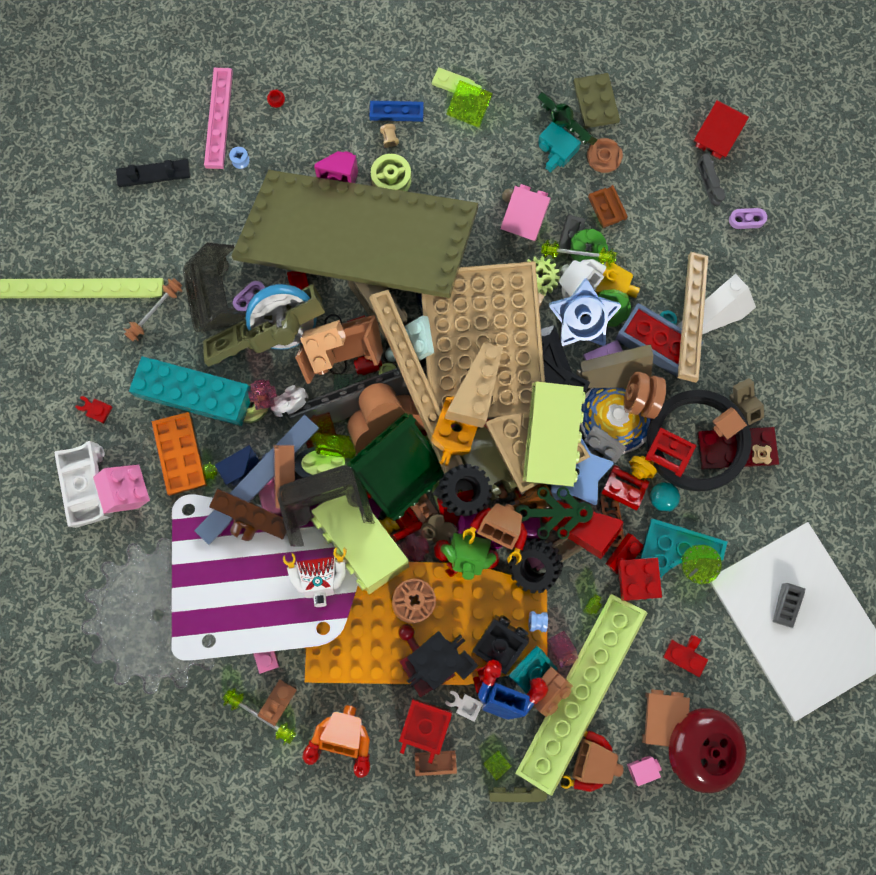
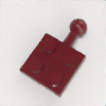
(406, 633)

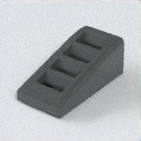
(798, 598)

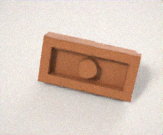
(424, 509)
(277, 702)

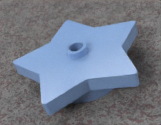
(590, 327)
(590, 473)

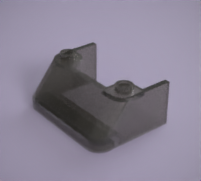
(206, 289)
(299, 495)

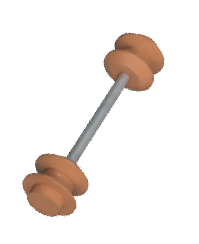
(170, 290)

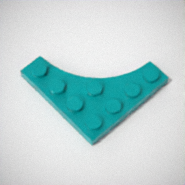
(671, 541)

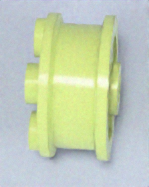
(391, 172)

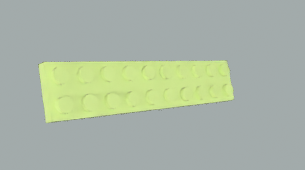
(590, 679)

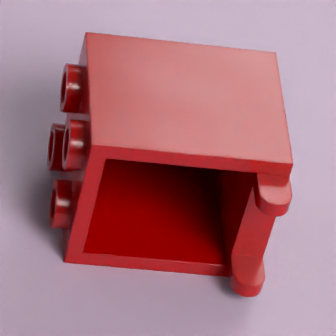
(425, 727)

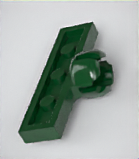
(563, 115)

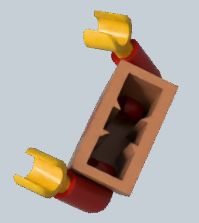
(501, 526)
(594, 764)

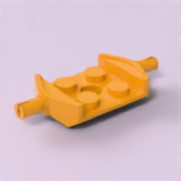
(450, 441)

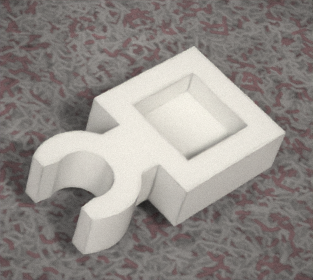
(467, 707)

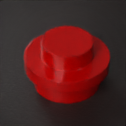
(275, 98)

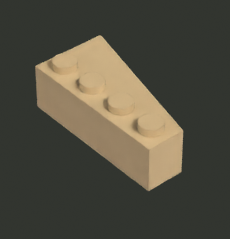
(475, 393)

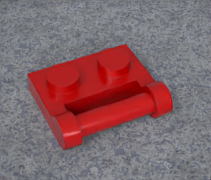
(673, 446)
(624, 492)

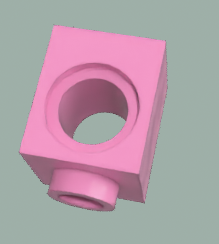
(644, 770)

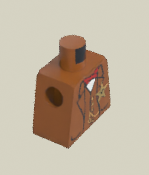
(531, 498)

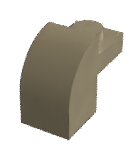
(745, 400)

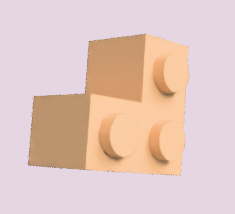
(319, 344)

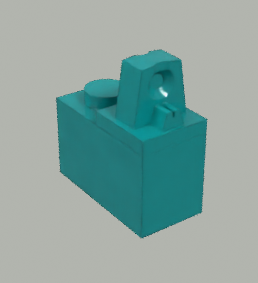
(559, 144)

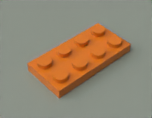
(179, 453)

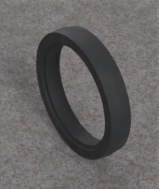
(743, 437)

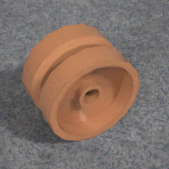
(645, 395)

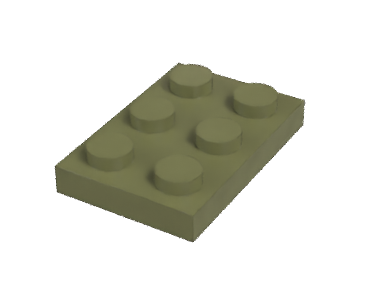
(596, 100)

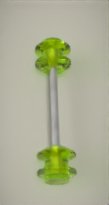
(553, 250)
(236, 700)

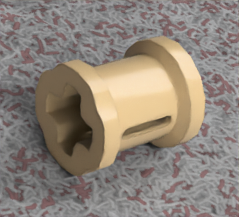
(389, 135)

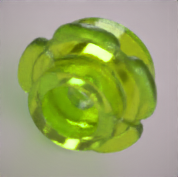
(209, 470)

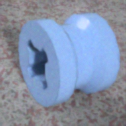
(240, 162)
(538, 621)

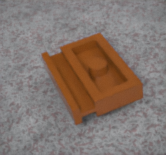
(607, 206)

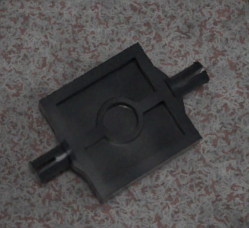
(436, 660)

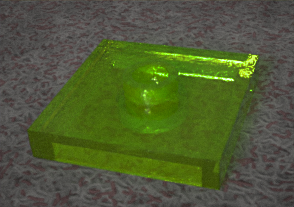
(469, 104)
(333, 445)

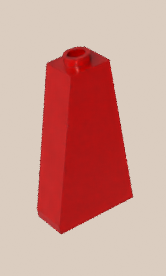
(593, 535)

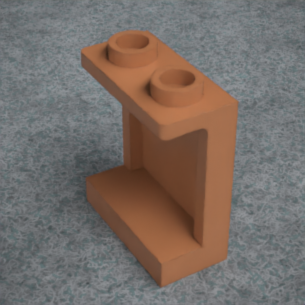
(662, 716)

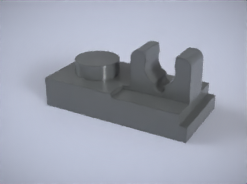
(571, 227)

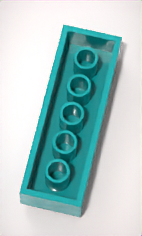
(191, 391)

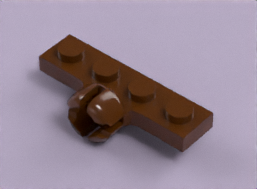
(247, 516)

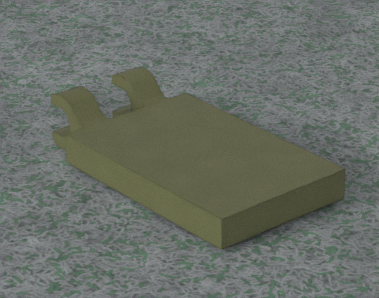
(487, 458)

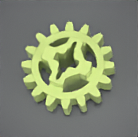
(548, 275)

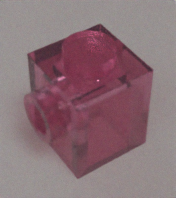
(562, 649)

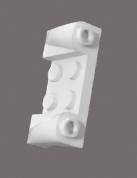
(78, 489)

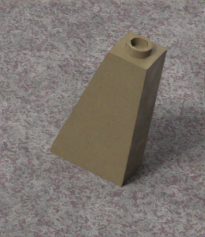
(616, 368)

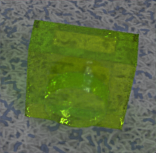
(593, 605)
(497, 765)

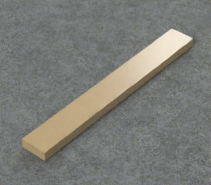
(693, 317)

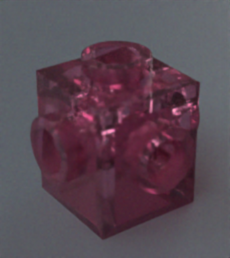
(262, 394)
(414, 547)

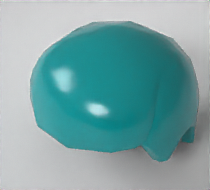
(665, 496)

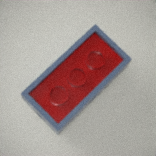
(649, 328)

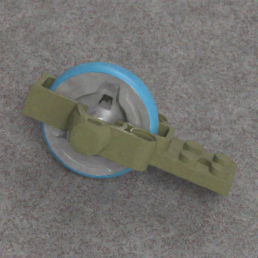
(268, 322)

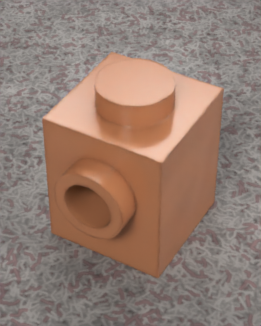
(728, 423)

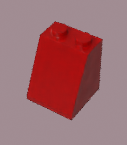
(720, 130)

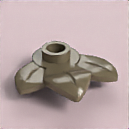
(438, 529)

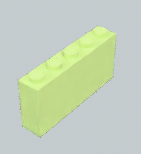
(553, 434)
(370, 549)

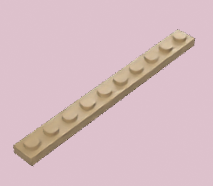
(410, 368)

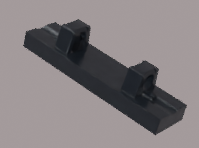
(153, 173)

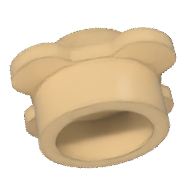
(757, 458)

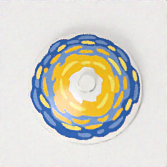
(606, 411)

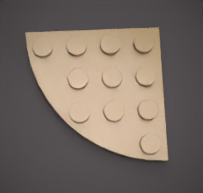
(510, 438)

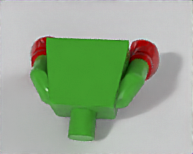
(467, 557)

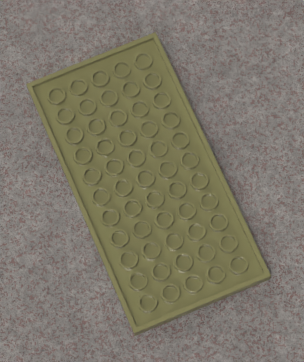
(357, 233)

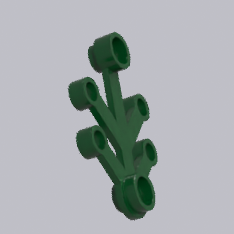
(558, 513)

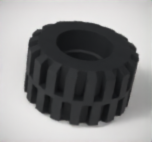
(478, 482)
(537, 581)

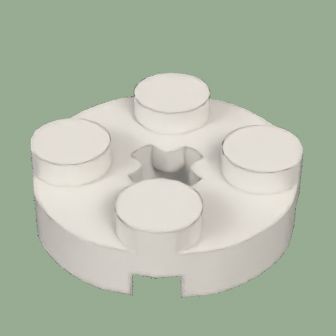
(289, 401)

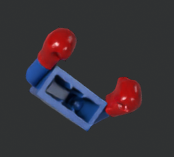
(506, 701)

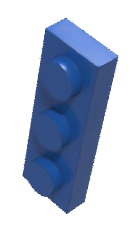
(396, 111)

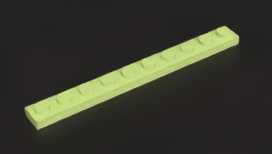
(82, 288)

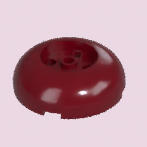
(689, 746)

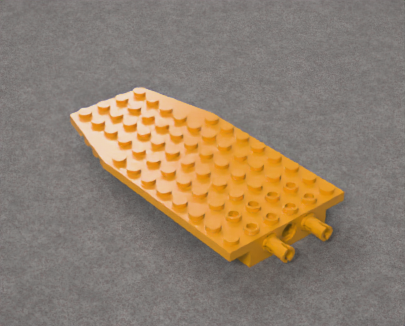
(370, 641)

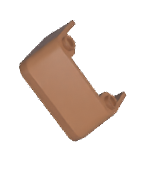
(361, 339)

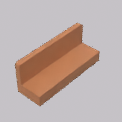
(283, 467)

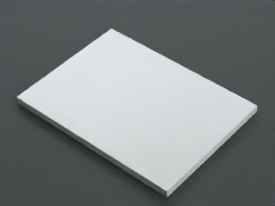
(832, 635)

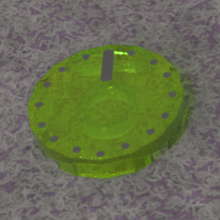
(701, 564)

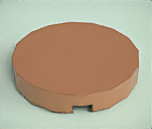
(604, 155)

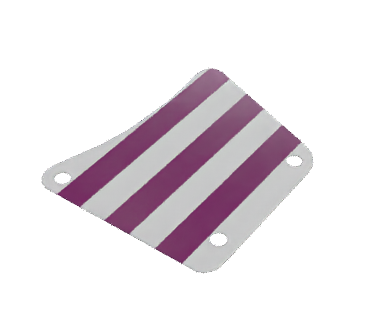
(245, 591)

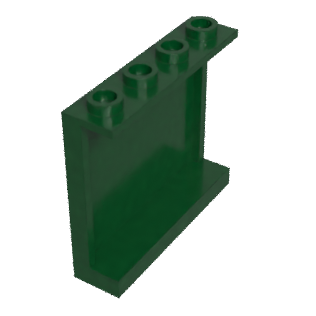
(397, 467)

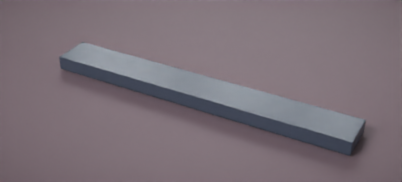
(257, 479)

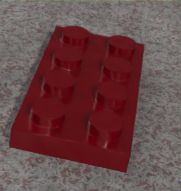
(719, 452)

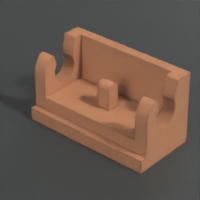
(442, 764)

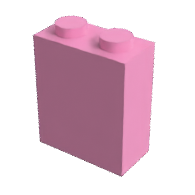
(526, 212)

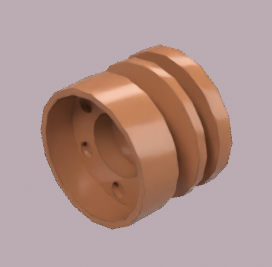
(401, 601)

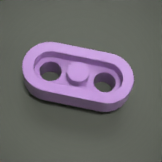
(746, 217)
(246, 295)

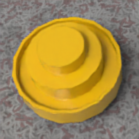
(642, 468)

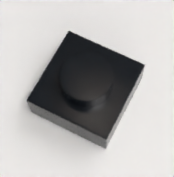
(469, 666)

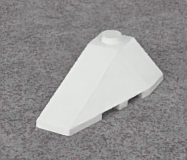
(727, 304)

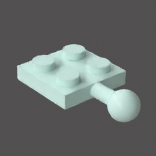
(420, 337)

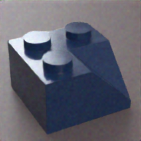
(237, 466)

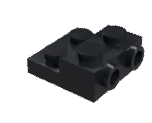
(501, 642)

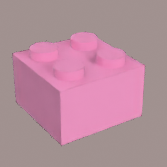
(121, 488)

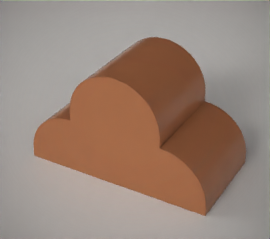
(377, 412)

